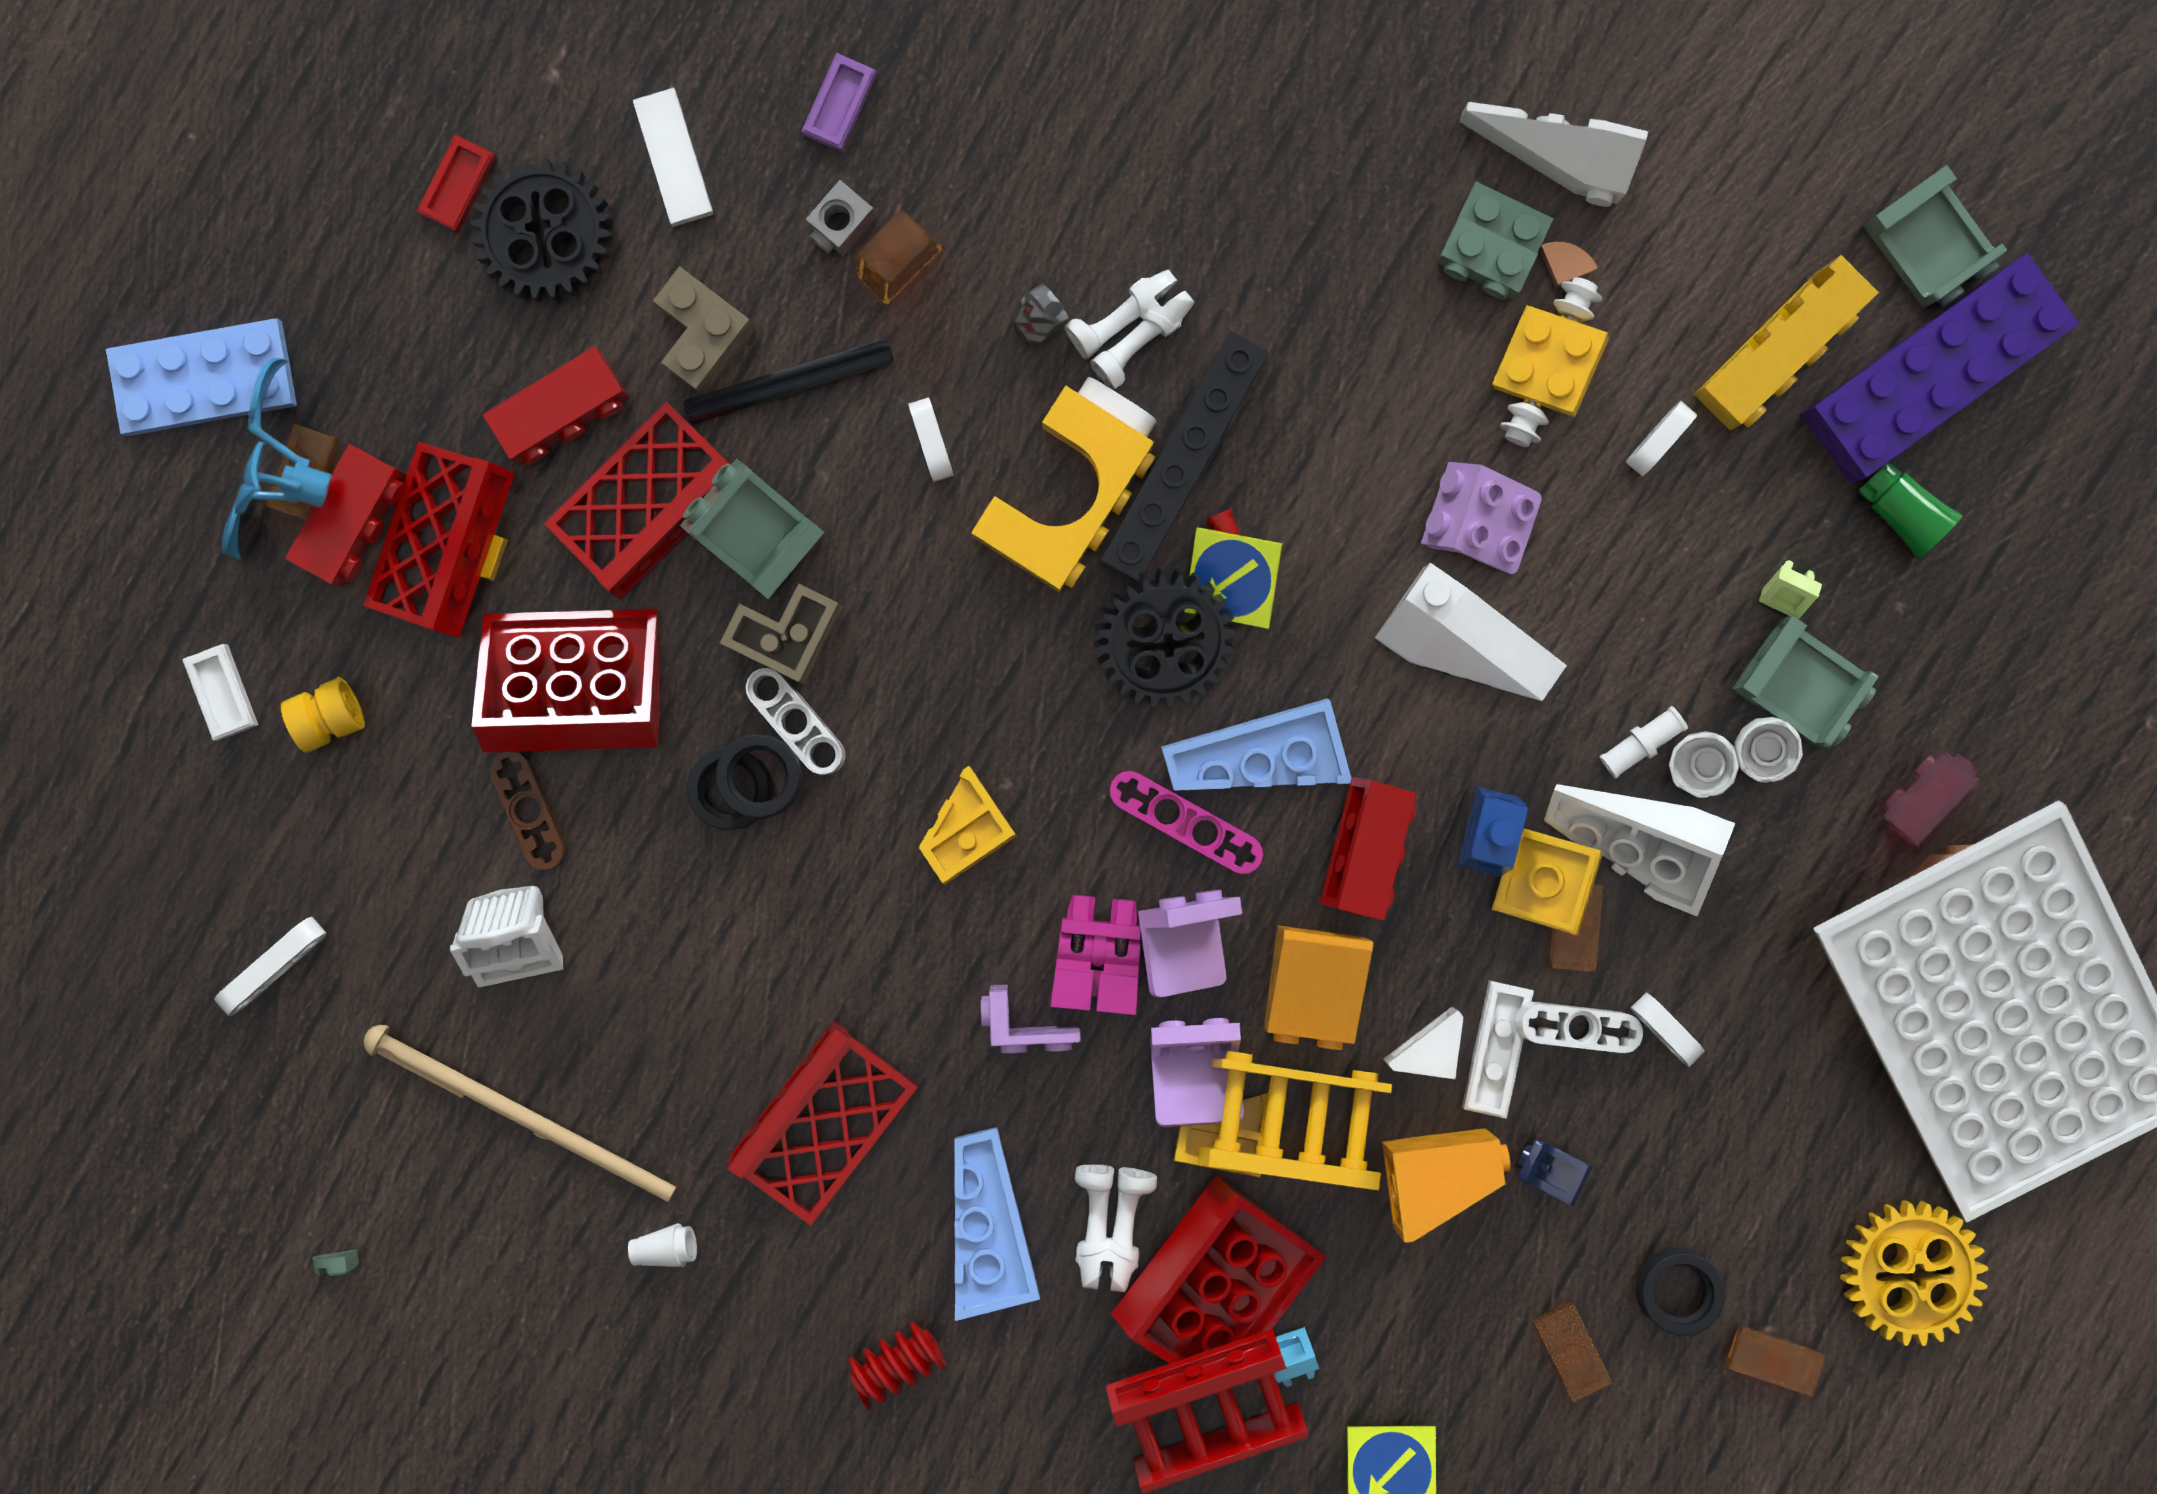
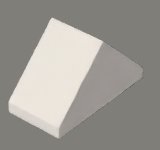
(1432, 1049)

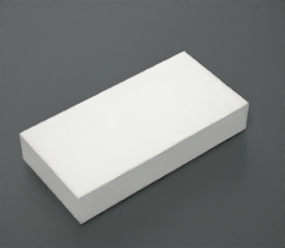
(220, 692)

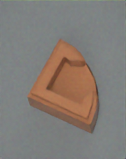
(1566, 261)

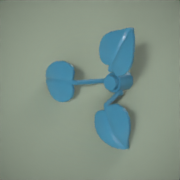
(296, 483)

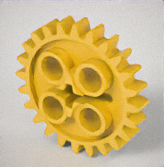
(1915, 1311)

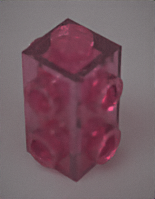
(1932, 799)

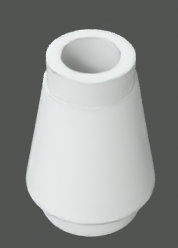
(665, 1247)

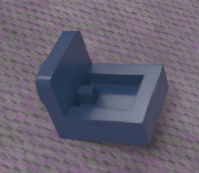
(1553, 1171)

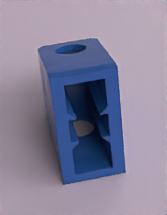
(1493, 833)

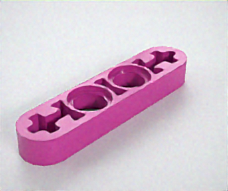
(1183, 826)

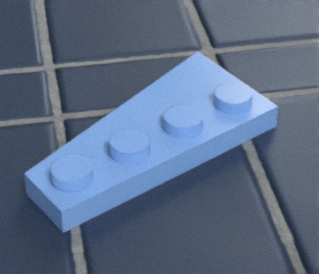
(1277, 749)
(990, 1241)

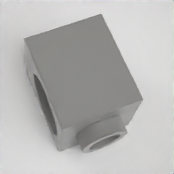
(840, 200)

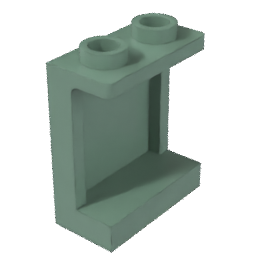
(1933, 241)
(750, 527)
(1805, 684)

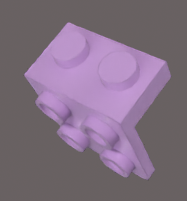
(1482, 516)
(1185, 942)
(1015, 1040)
(1183, 1080)

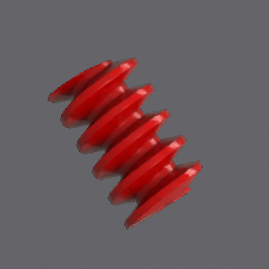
(895, 1364)

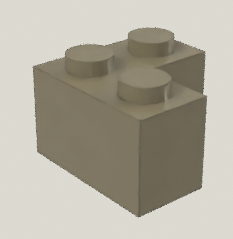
(711, 332)
(792, 643)

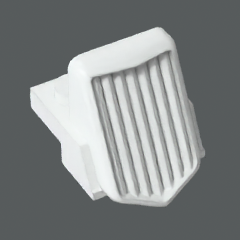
(505, 937)

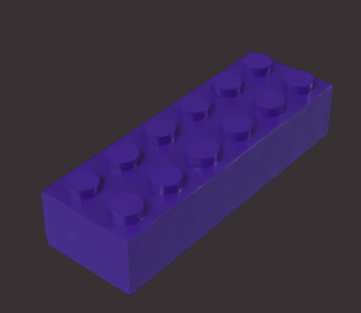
(1939, 369)

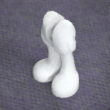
(1141, 304)
(1118, 1248)

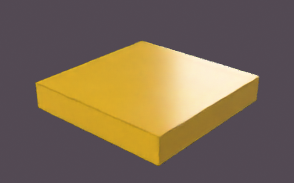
(1549, 882)

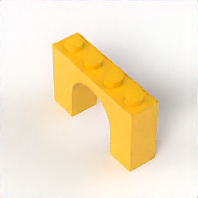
(1116, 456)

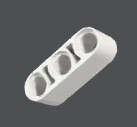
(778, 708)

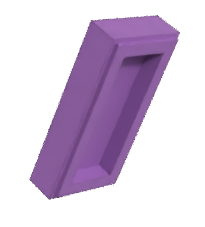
(839, 102)

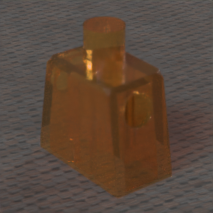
(896, 256)

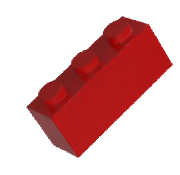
(557, 407)
(349, 517)
(1368, 848)

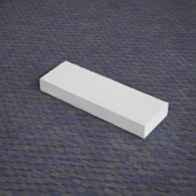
(673, 157)
(1496, 1051)

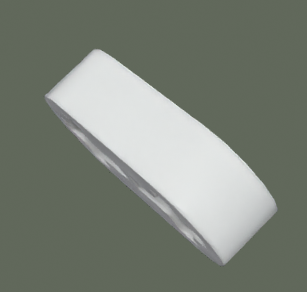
(1118, 406)
(1661, 438)
(931, 439)
(1667, 1029)

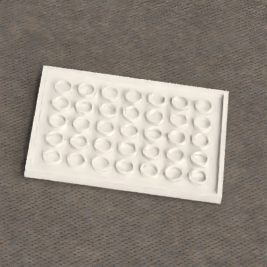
(2005, 1009)

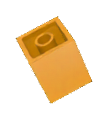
(1317, 986)
(1440, 1177)

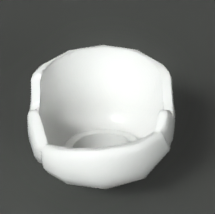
(1768, 749)
(1704, 764)

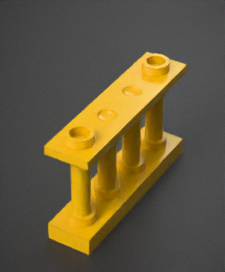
(1268, 1157)

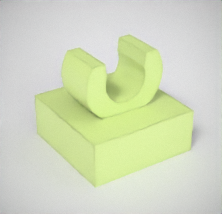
(1790, 591)

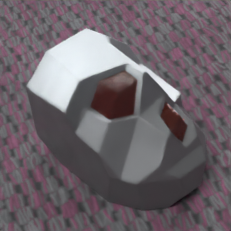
(1039, 316)

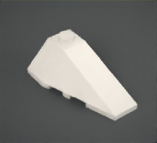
(1585, 160)
(1458, 633)
(1656, 842)

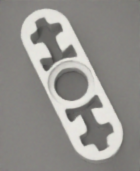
(270, 966)
(1606, 1042)

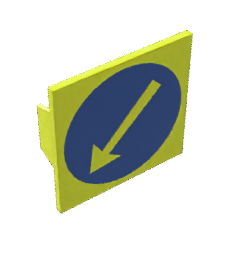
(1240, 571)
(1391, 1459)

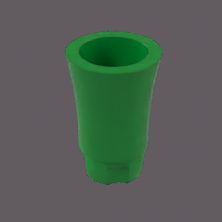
(1909, 508)

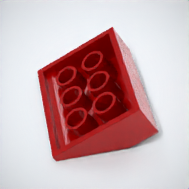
(568, 681)
(1217, 1277)

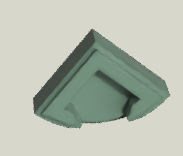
(336, 1263)

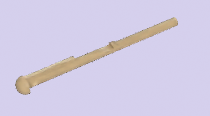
(378, 1041)

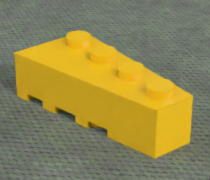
(1785, 343)

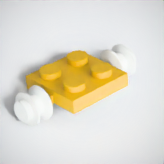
(1550, 361)

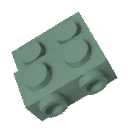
(1494, 242)

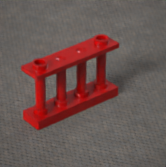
(1195, 1378)

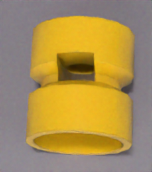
(315, 718)

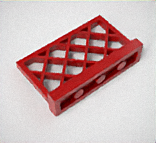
(664, 530)
(463, 546)
(793, 1098)

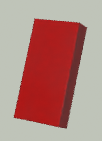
(456, 184)

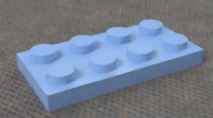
(197, 377)

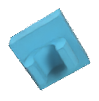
(1297, 1356)

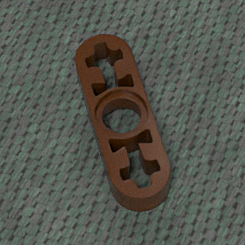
(510, 804)

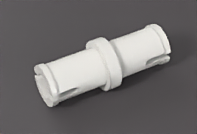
(1643, 742)

